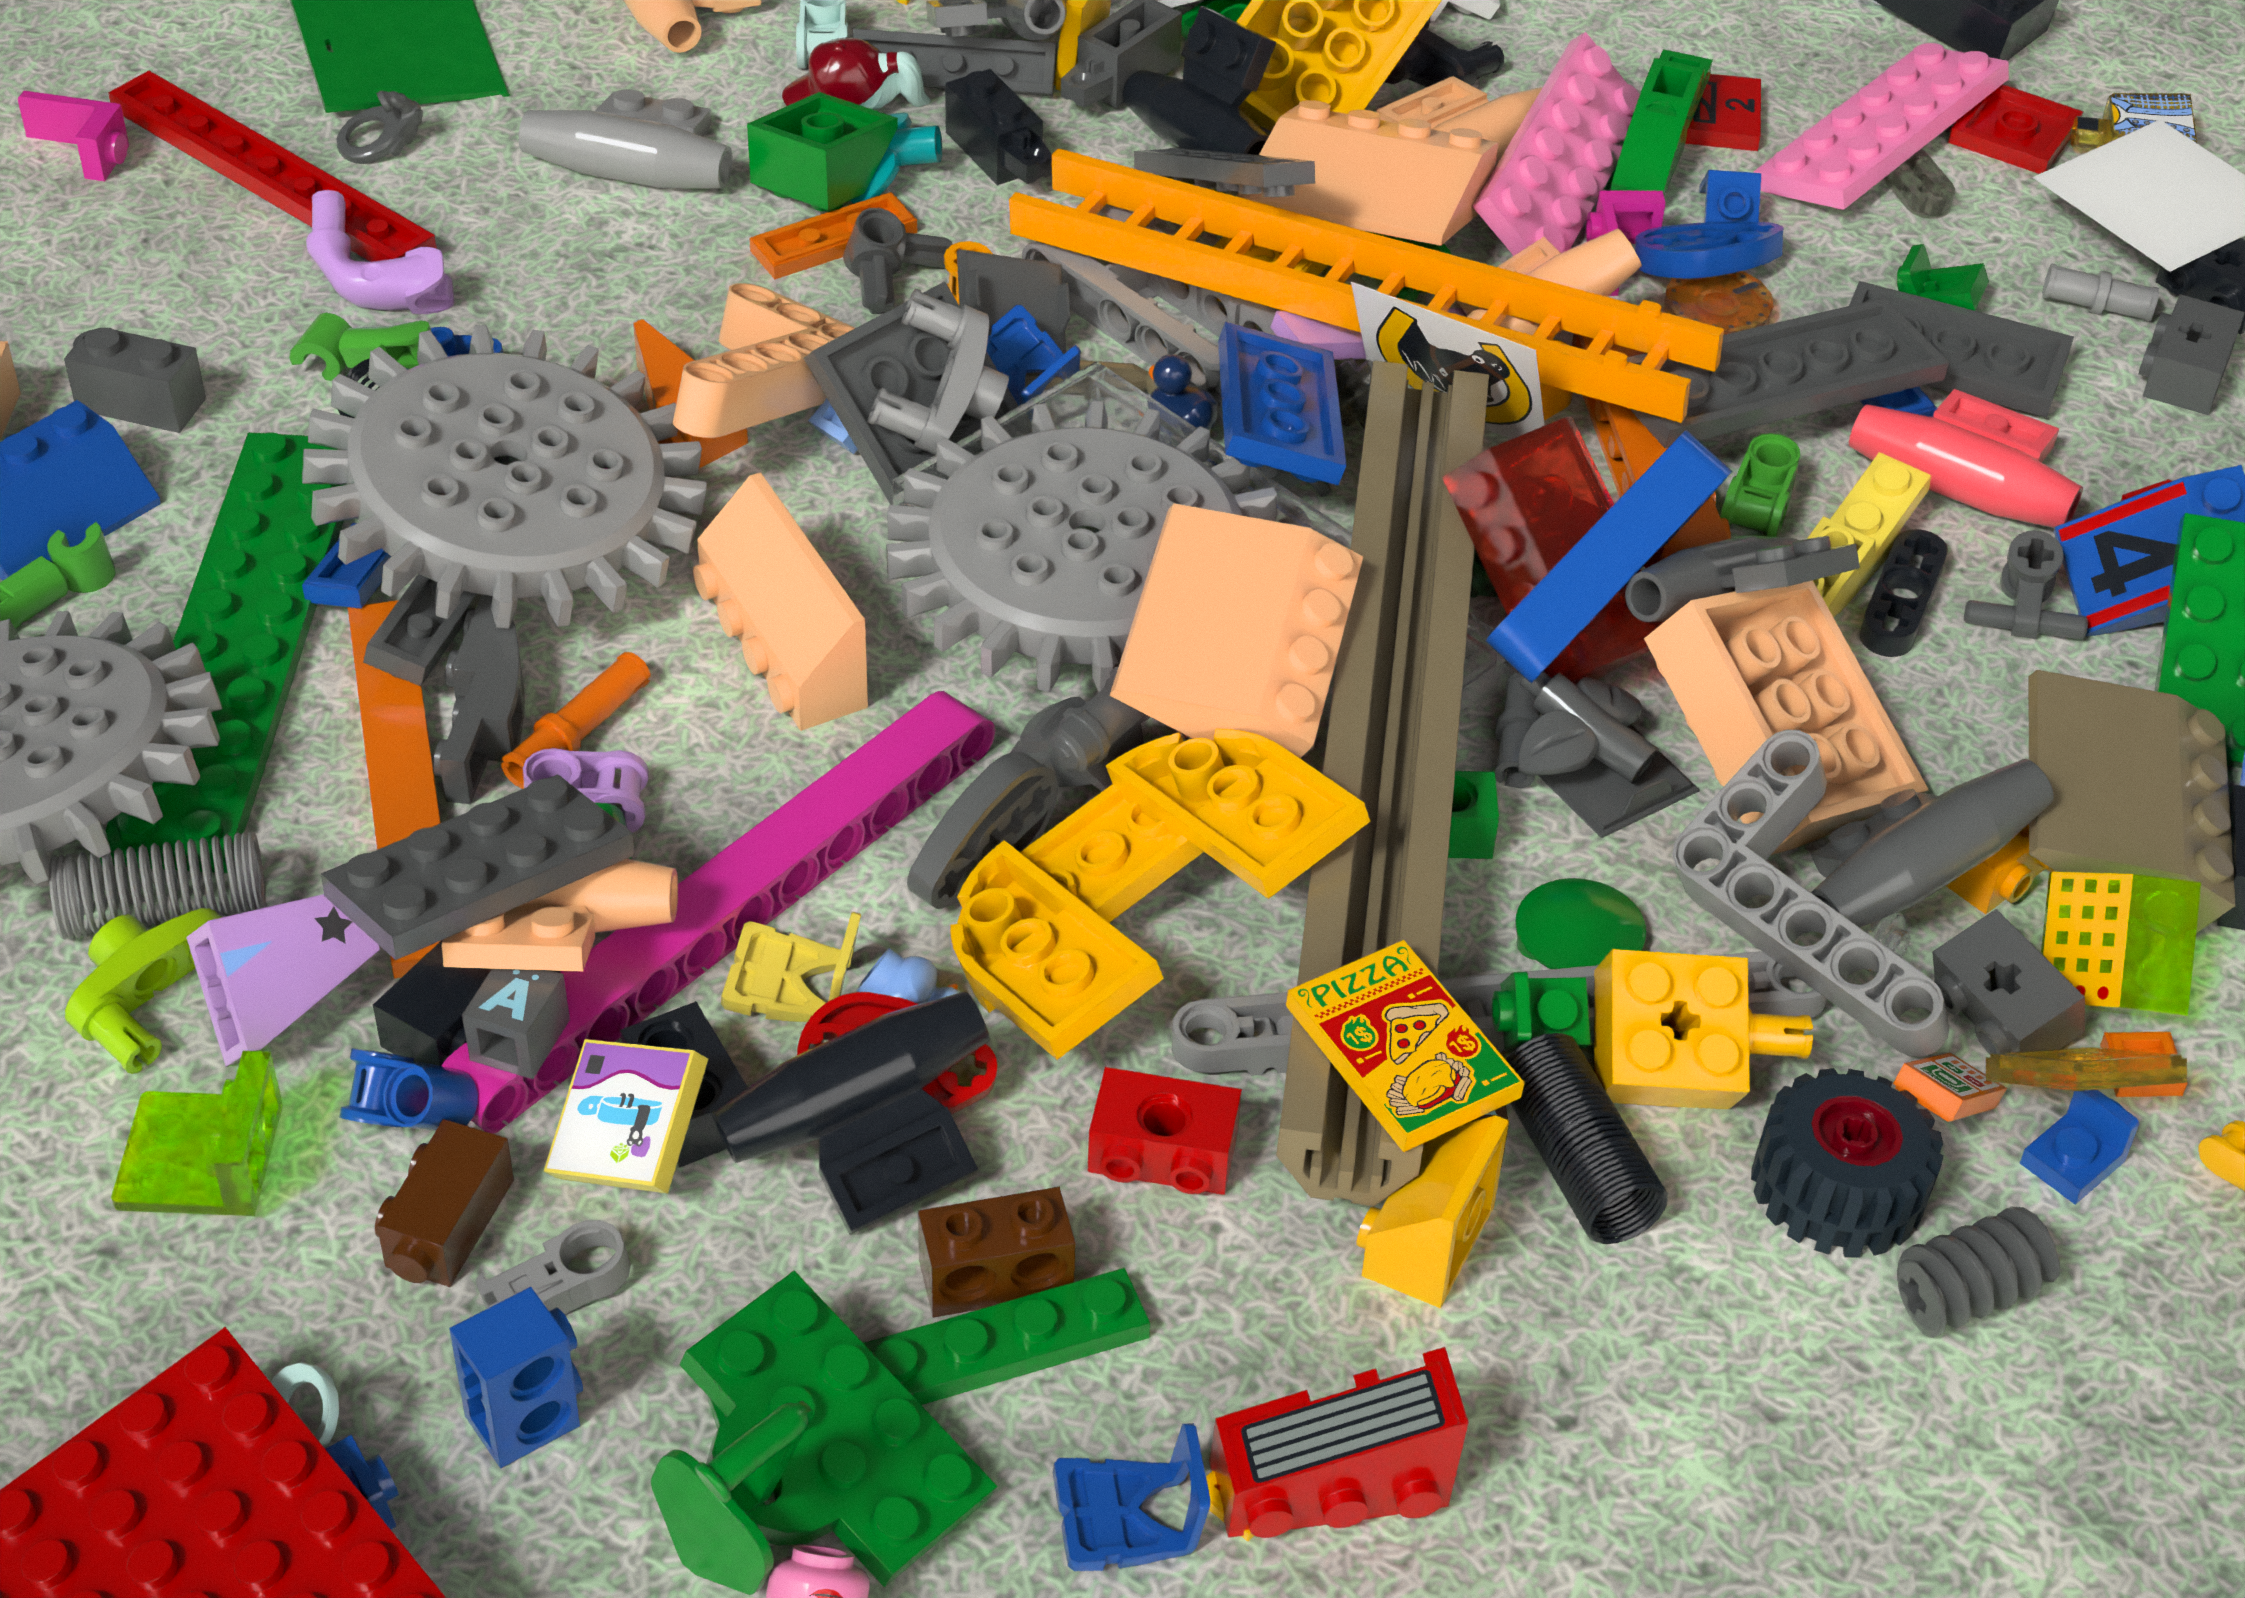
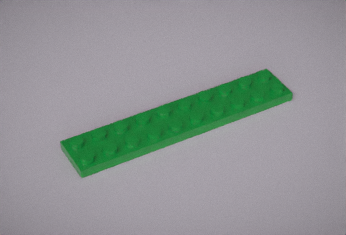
(250, 633)

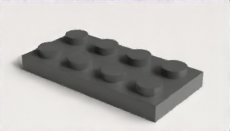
(1986, 353)
(476, 865)

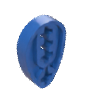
(1708, 248)

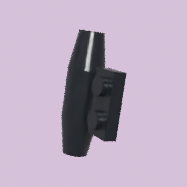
(1219, 72)
(866, 1103)

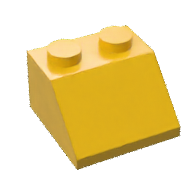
(1437, 1216)

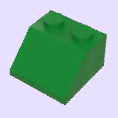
(819, 150)

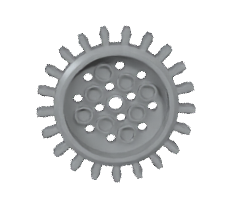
(488, 409)
(1005, 543)
(92, 731)

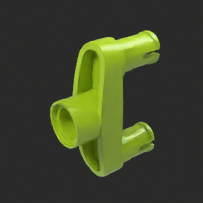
(128, 970)

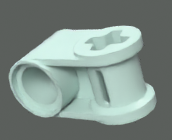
(818, 24)

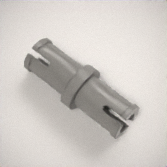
(2100, 292)

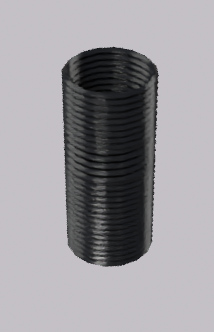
(1572, 1114)

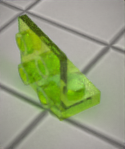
(202, 1147)

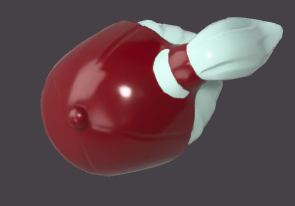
(859, 74)

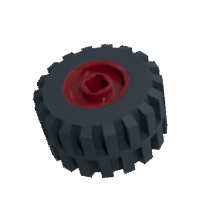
(1846, 1162)

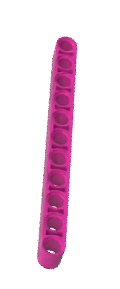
(742, 884)

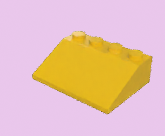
(1329, 51)

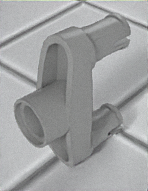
(965, 383)

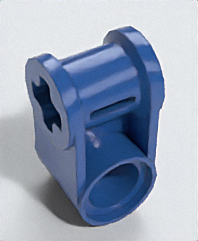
(407, 1093)

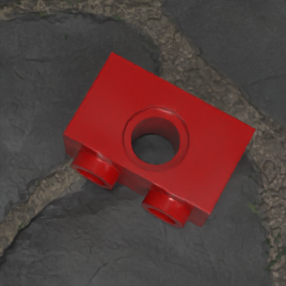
(1164, 1131)

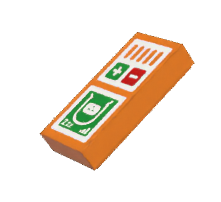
(1949, 1086)

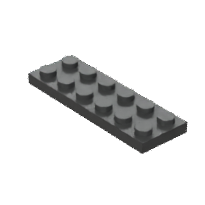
(1800, 370)

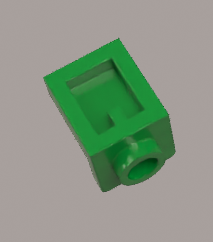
(1540, 1007)

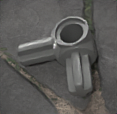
(878, 250)

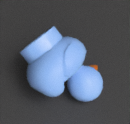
(906, 978)

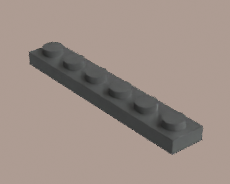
(1228, 170)

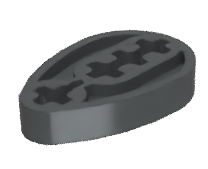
(1006, 803)

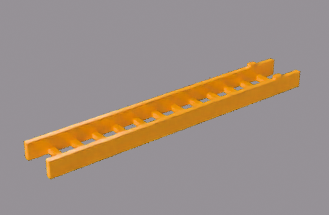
(1588, 372)

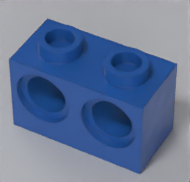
(517, 1375)

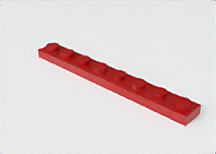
(262, 165)

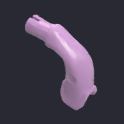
(391, 284)

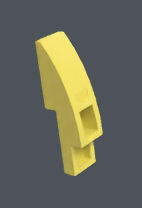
(1871, 520)

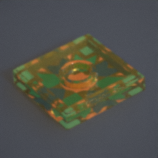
(2086, 1068)

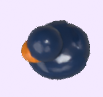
(1174, 391)

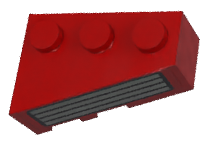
(1342, 1456)

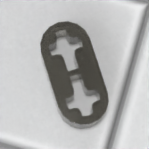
(1927, 177)

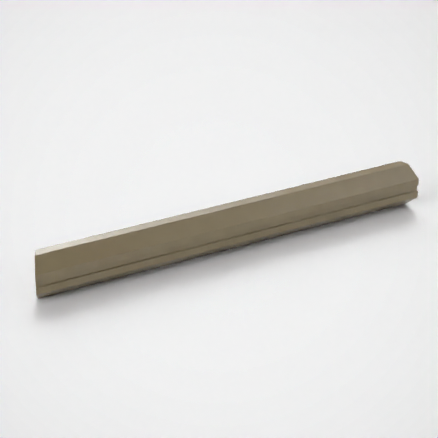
(1392, 749)

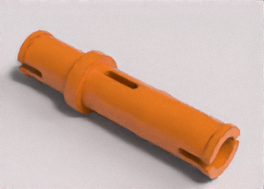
(581, 714)

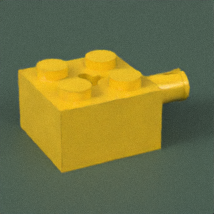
(1710, 1010)

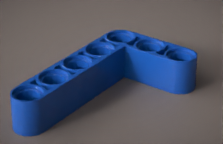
(1608, 556)

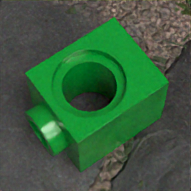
(1474, 815)

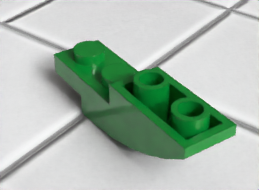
(1661, 122)

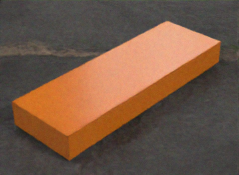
(819, 237)

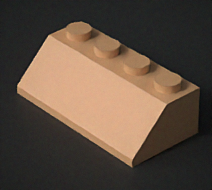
(783, 607)

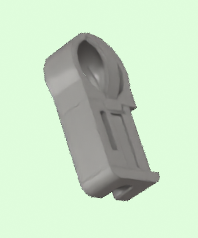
(550, 1274)

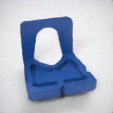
(1021, 348)
(1105, 1500)

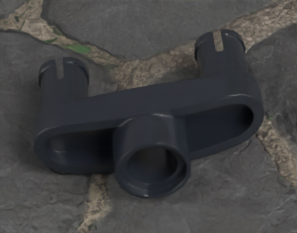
(1435, 59)

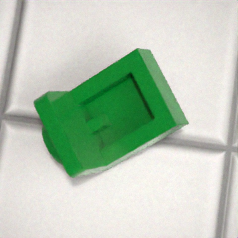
(1951, 285)

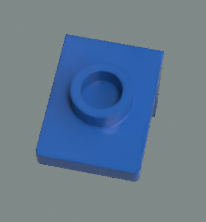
(1731, 196)

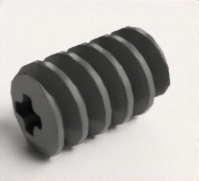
(1976, 1270)

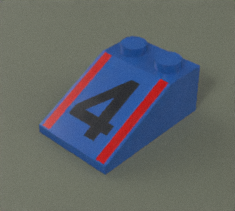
(2125, 552)

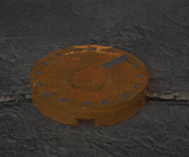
(1725, 301)

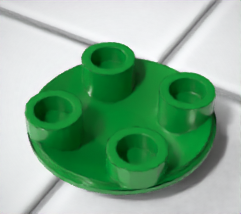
(1577, 923)

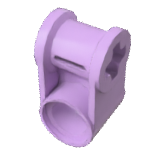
(594, 777)

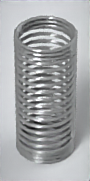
(73, 888)

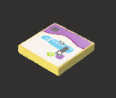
(626, 1115)

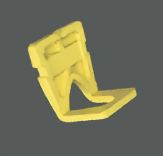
(773, 967)

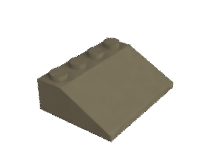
(2132, 785)

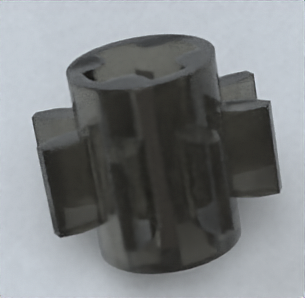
(1353, 391)

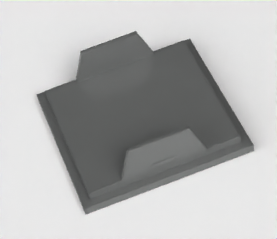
(1002, 282)
(1612, 802)

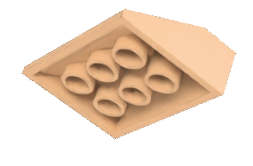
(1382, 172)
(1238, 627)
(1778, 665)

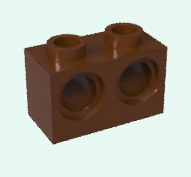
(994, 1250)

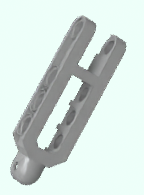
(1114, 290)

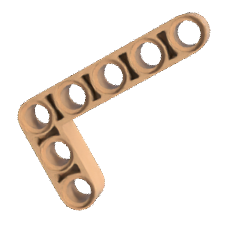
(763, 370)

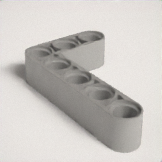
(1794, 909)

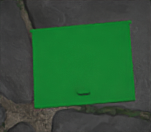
(404, 46)

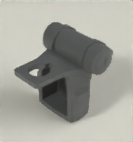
(1083, 737)

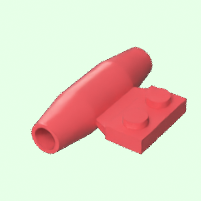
(1975, 456)

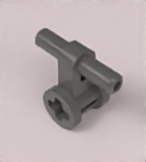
(2028, 580)

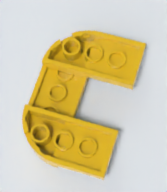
(1040, 918)

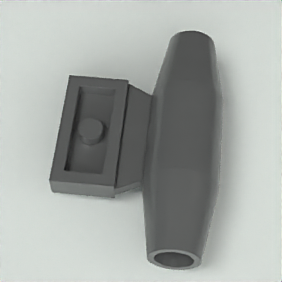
(1028, 18)
(1731, 566)
(1926, 841)

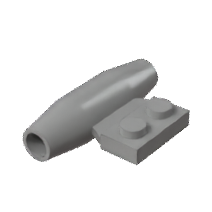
(631, 141)

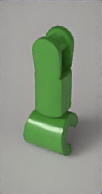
(348, 346)
(43, 582)

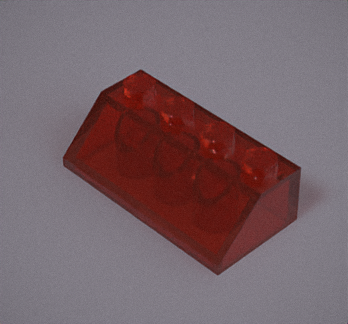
(1524, 513)

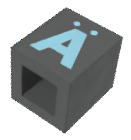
(516, 1019)

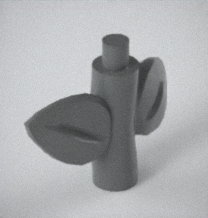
(1583, 725)

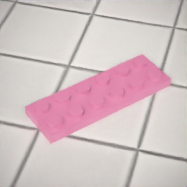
(1882, 125)
(1560, 152)

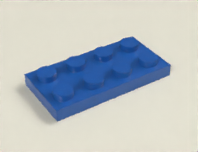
(1280, 404)

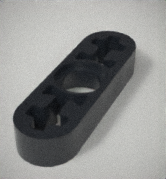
(1899, 574)

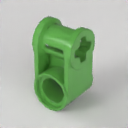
(1763, 484)

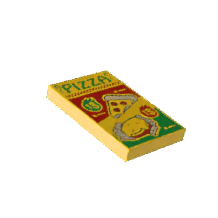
(1404, 1045)

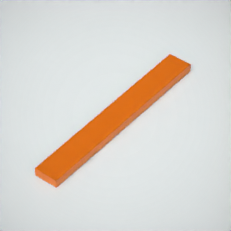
(394, 749)

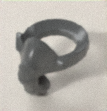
(400, 122)

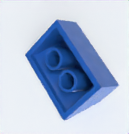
(64, 479)

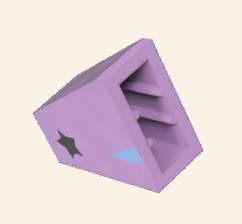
(272, 967)

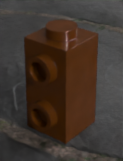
(444, 1203)

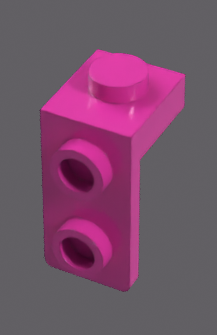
(91, 124)
(1627, 211)

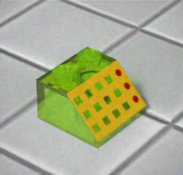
(2123, 940)

